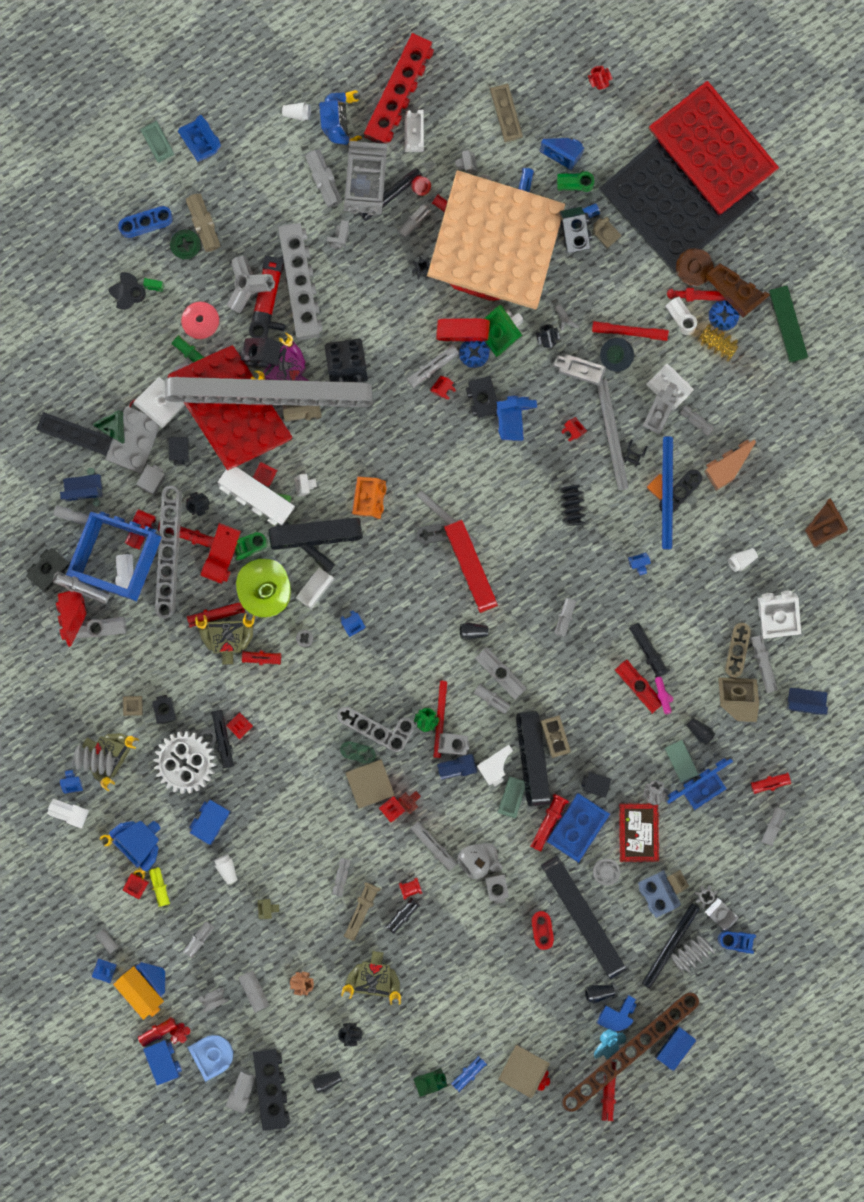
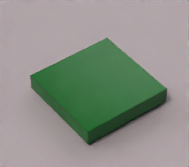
(502, 331)

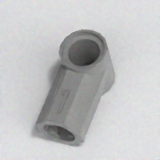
(240, 1095)

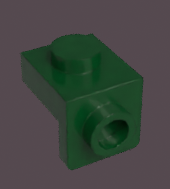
(430, 1082)

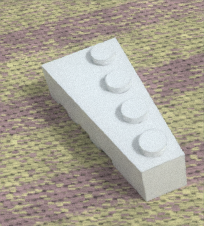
(256, 495)

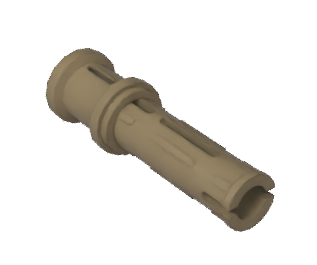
(365, 902)

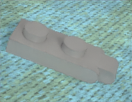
(579, 369)

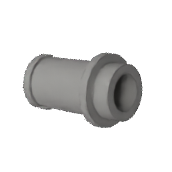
(106, 940)

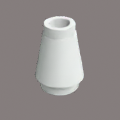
(297, 111)
(742, 559)
(226, 868)

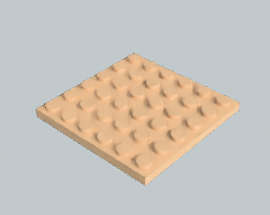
(496, 240)

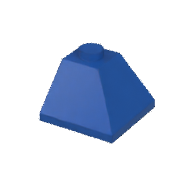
(563, 151)

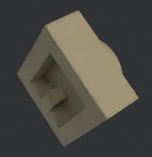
(605, 232)

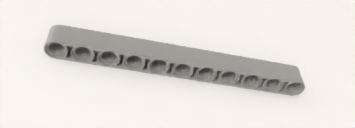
(268, 392)

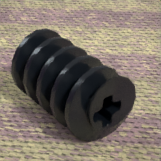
(572, 505)

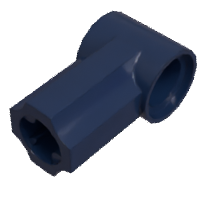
(461, 766)

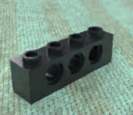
(269, 1120)

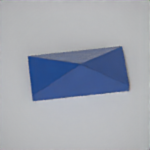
(154, 976)

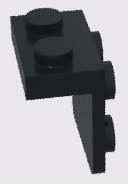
(346, 361)

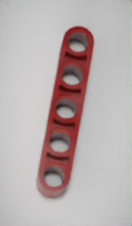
(471, 566)

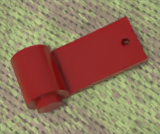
(221, 554)

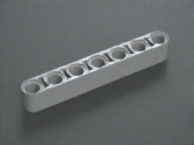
(163, 560)

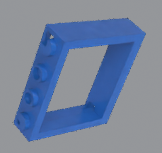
(87, 543)

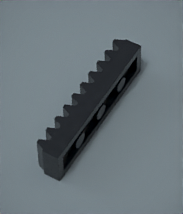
(74, 434)

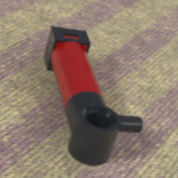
(266, 300)

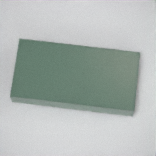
(157, 141)
(681, 761)
(512, 797)

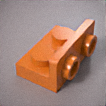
(369, 497)

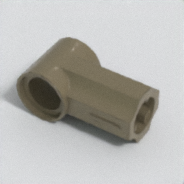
(297, 412)

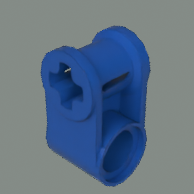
(740, 941)

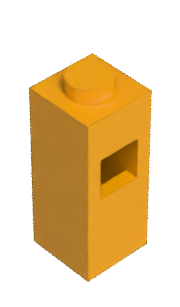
(139, 993)

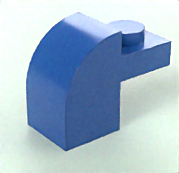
(617, 1020)

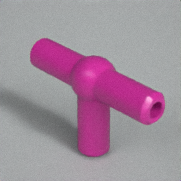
(663, 695)

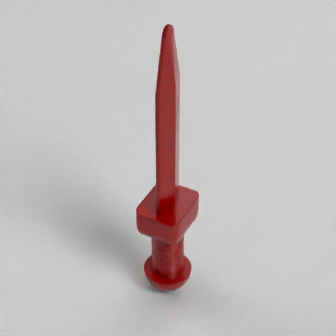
(691, 294)

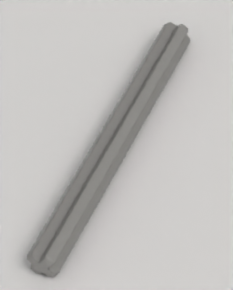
(612, 435)

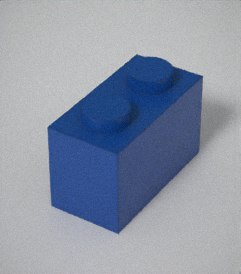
(209, 822)
(162, 1062)

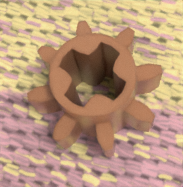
(301, 983)

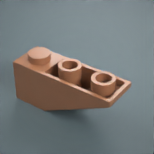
(725, 470)

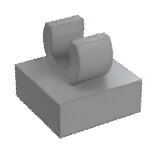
(468, 162)

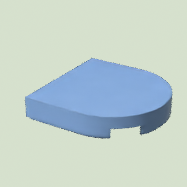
(212, 1055)

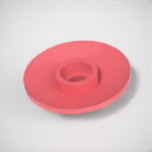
(202, 329)

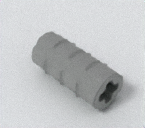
(253, 991)

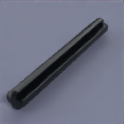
(671, 945)

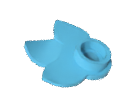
(609, 1044)

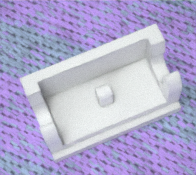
(414, 131)

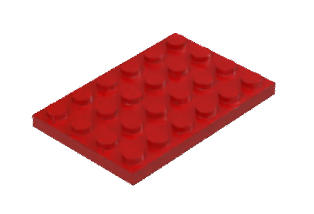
(713, 147)
(233, 430)

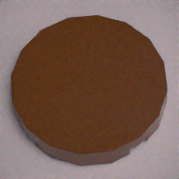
(694, 266)

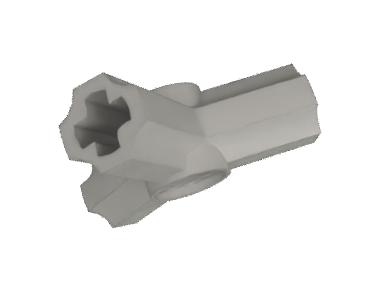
(247, 283)

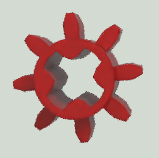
(600, 77)

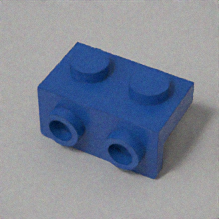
(200, 138)

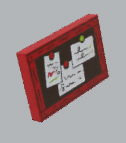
(638, 833)

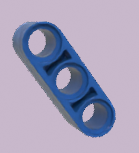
(155, 224)

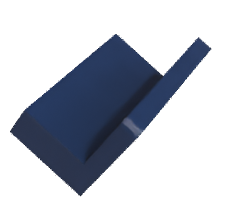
(82, 488)
(807, 701)

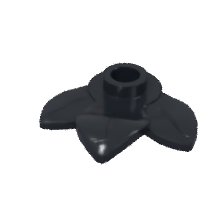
(124, 291)

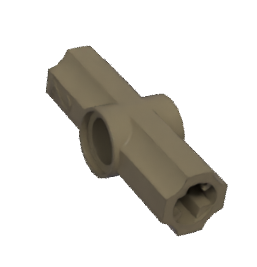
(203, 222)

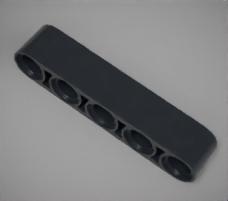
(315, 533)
(532, 758)

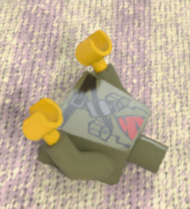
(226, 637)
(119, 745)
(373, 979)

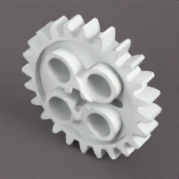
(193, 747)

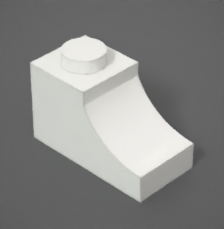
(493, 766)

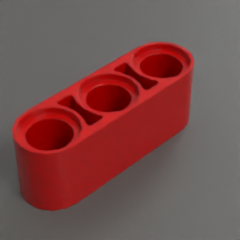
(463, 329)

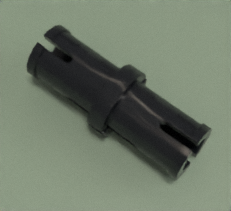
(402, 915)

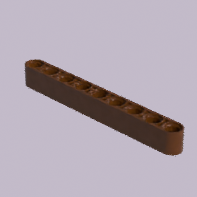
(639, 1049)

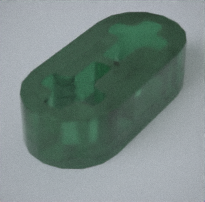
(356, 757)

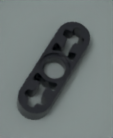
(693, 485)

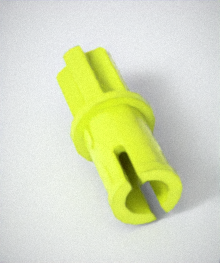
(159, 887)

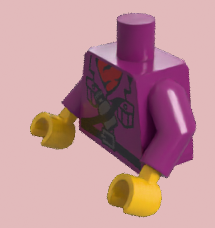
(289, 366)

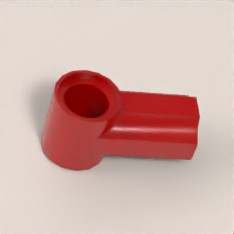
(144, 519)

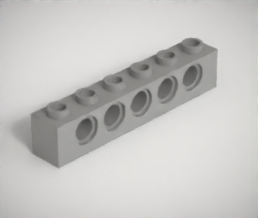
(288, 234)

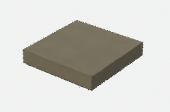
(370, 784)
(524, 1071)

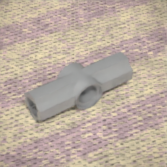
(324, 178)
(109, 626)
(491, 664)

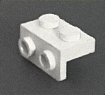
(663, 379)

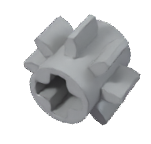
(655, 792)
(704, 891)

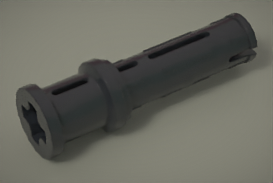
(653, 658)

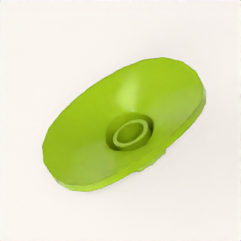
(263, 587)

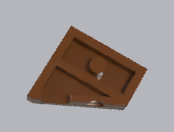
(826, 525)

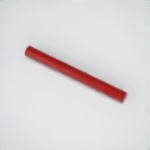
(440, 714)

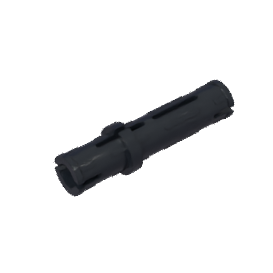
(222, 739)

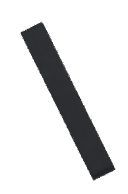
(583, 917)

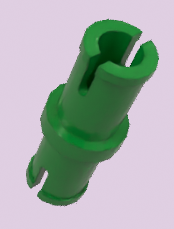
(188, 350)

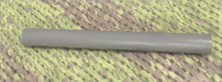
(440, 512)

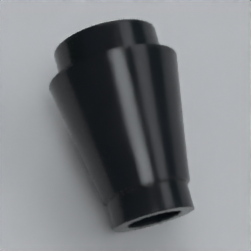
(473, 631)
(701, 731)
(597, 993)
(325, 1082)

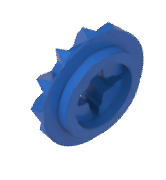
(717, 321)
(475, 361)

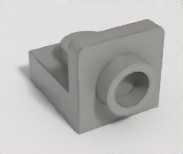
(342, 234)
(721, 915)

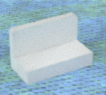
(315, 588)

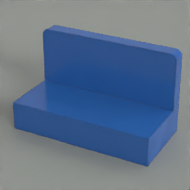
(675, 1048)

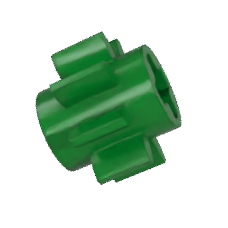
(426, 719)

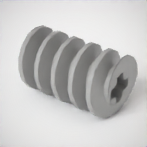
(93, 760)
(692, 954)

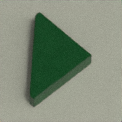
(112, 426)

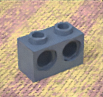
(664, 892)

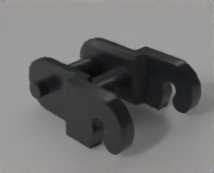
(631, 452)

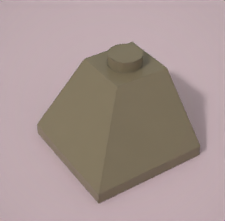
(739, 698)

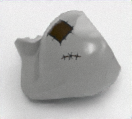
(478, 860)

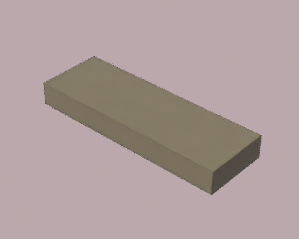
(506, 113)

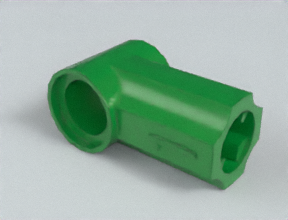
(572, 182)

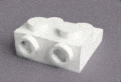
(779, 614)

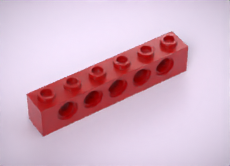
(415, 45)

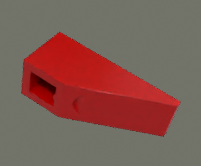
(73, 612)

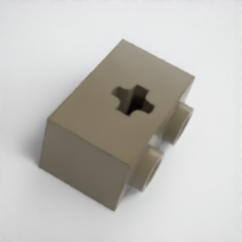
(555, 737)

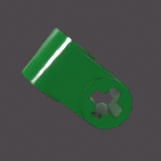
(248, 547)

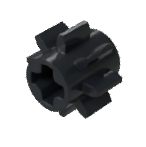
(421, 262)
(548, 336)
(197, 503)
(350, 1034)

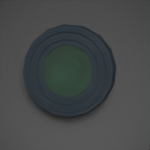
(617, 354)

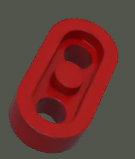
(542, 930)

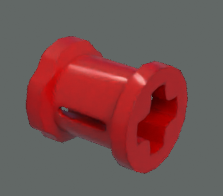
(410, 888)

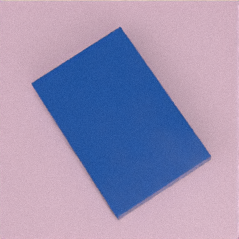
(578, 827)

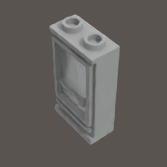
(365, 177)

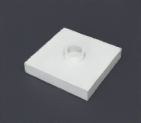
(155, 406)

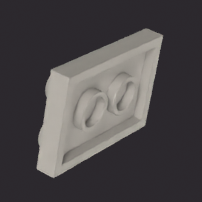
(139, 438)

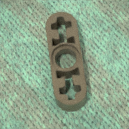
(740, 666)

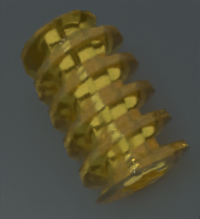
(719, 342)

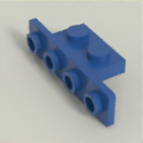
(703, 789)

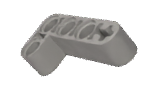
(373, 726)

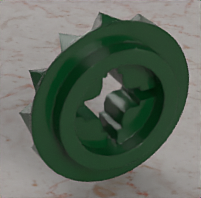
(190, 237)

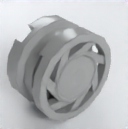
(606, 872)
(213, 999)

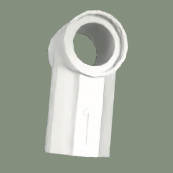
(681, 314)
(125, 570)
(71, 814)

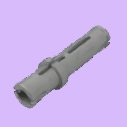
(427, 370)
(73, 584)
(761, 655)
(433, 845)

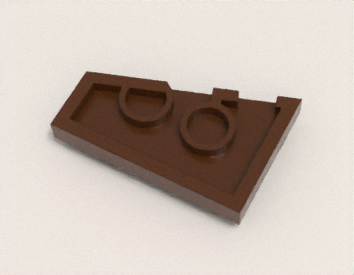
(737, 292)

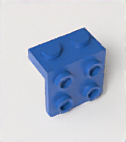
(510, 417)

